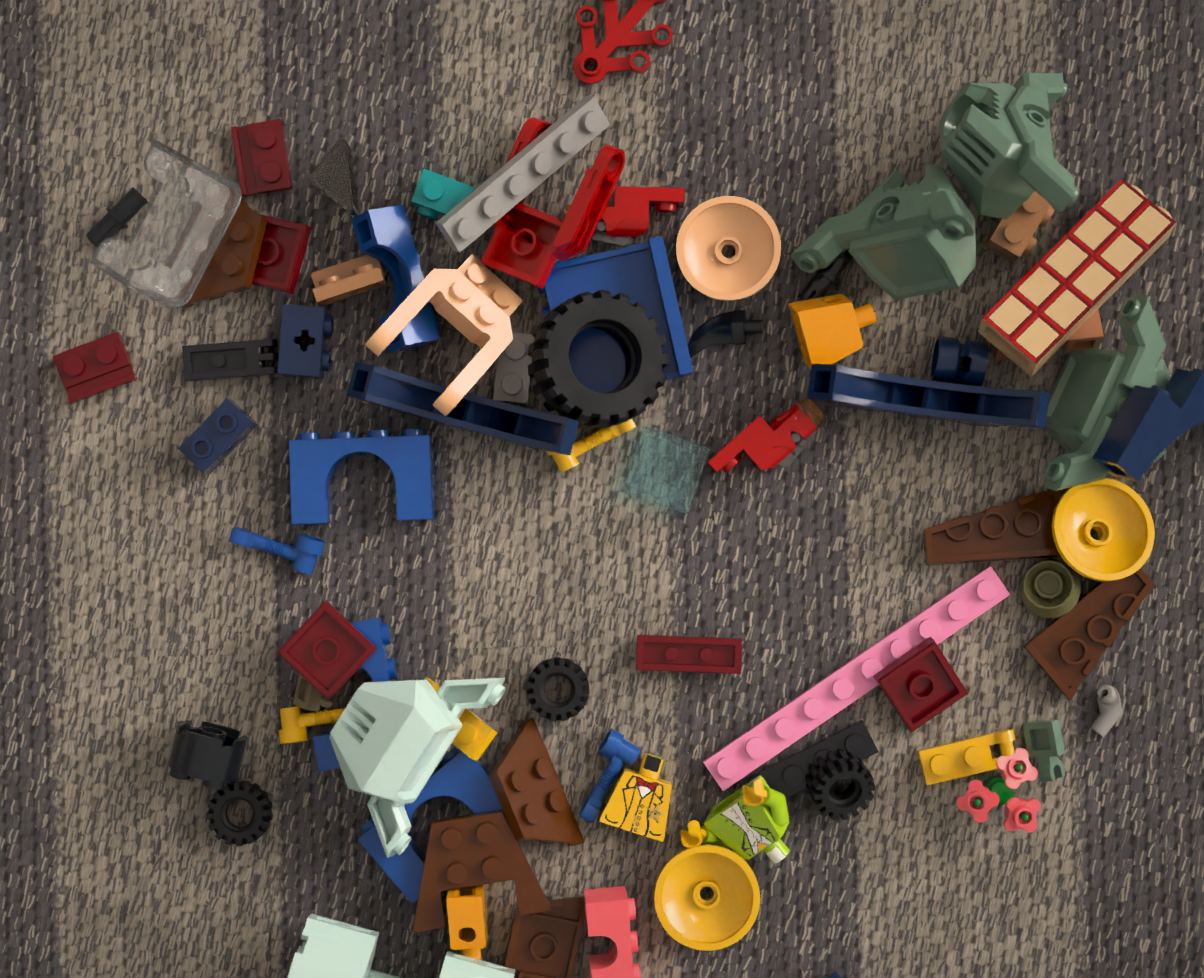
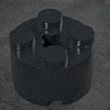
(207, 753)

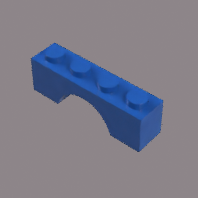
(388, 238)

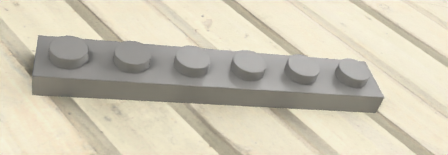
(522, 174)

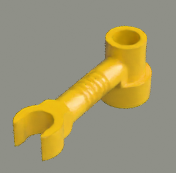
(581, 446)
(295, 723)

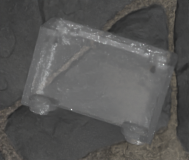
(175, 230)

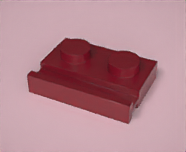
(261, 157)
(95, 367)

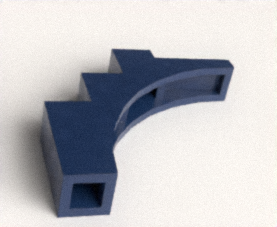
(927, 398)
(471, 414)
(1150, 423)

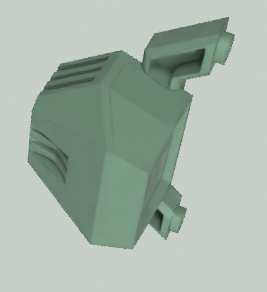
(1003, 144)
(902, 236)
(1095, 389)

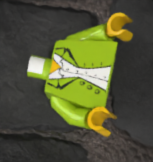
(745, 823)

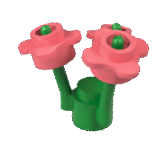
(1000, 791)

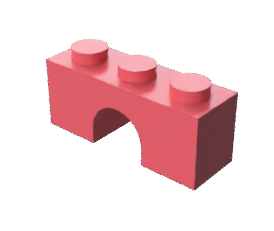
(609, 915)

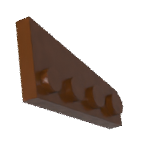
(997, 533)
(1078, 639)

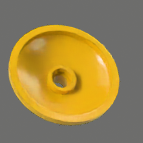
(1122, 528)
(710, 921)

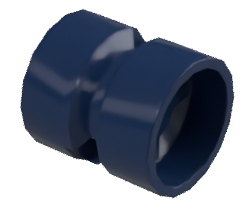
(947, 360)

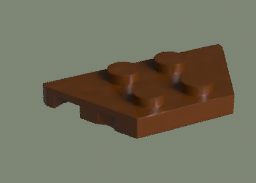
(235, 257)
(532, 791)

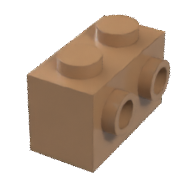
(1015, 234)

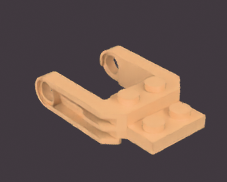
(471, 302)

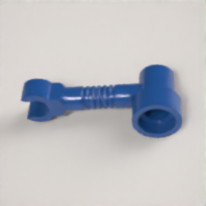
(303, 554)
(619, 753)

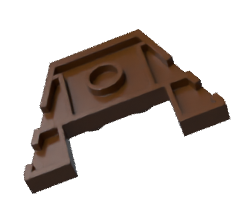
(474, 853)
(546, 941)

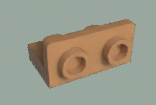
(347, 280)

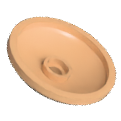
(721, 224)

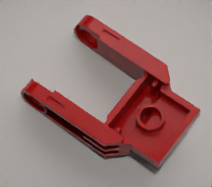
(531, 241)

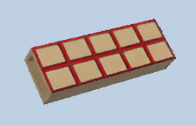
(1076, 277)

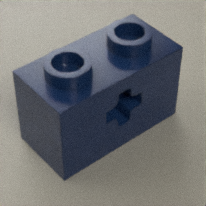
(293, 358)
(218, 436)

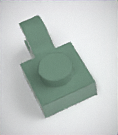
(1045, 742)

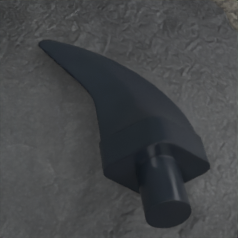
(724, 329)

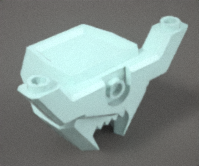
(396, 738)

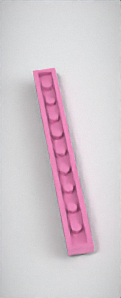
(853, 679)

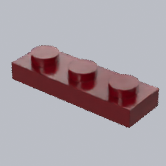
(689, 654)

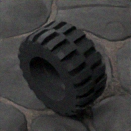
(632, 332)

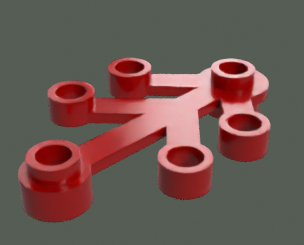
(617, 35)

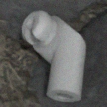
(1109, 707)

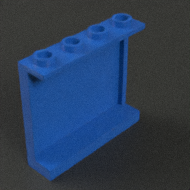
(646, 278)

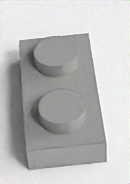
(512, 375)

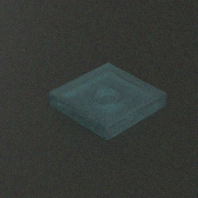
(665, 470)

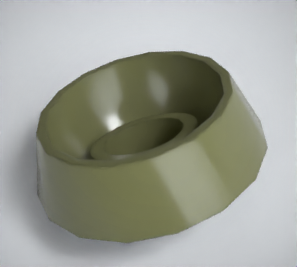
(1050, 588)

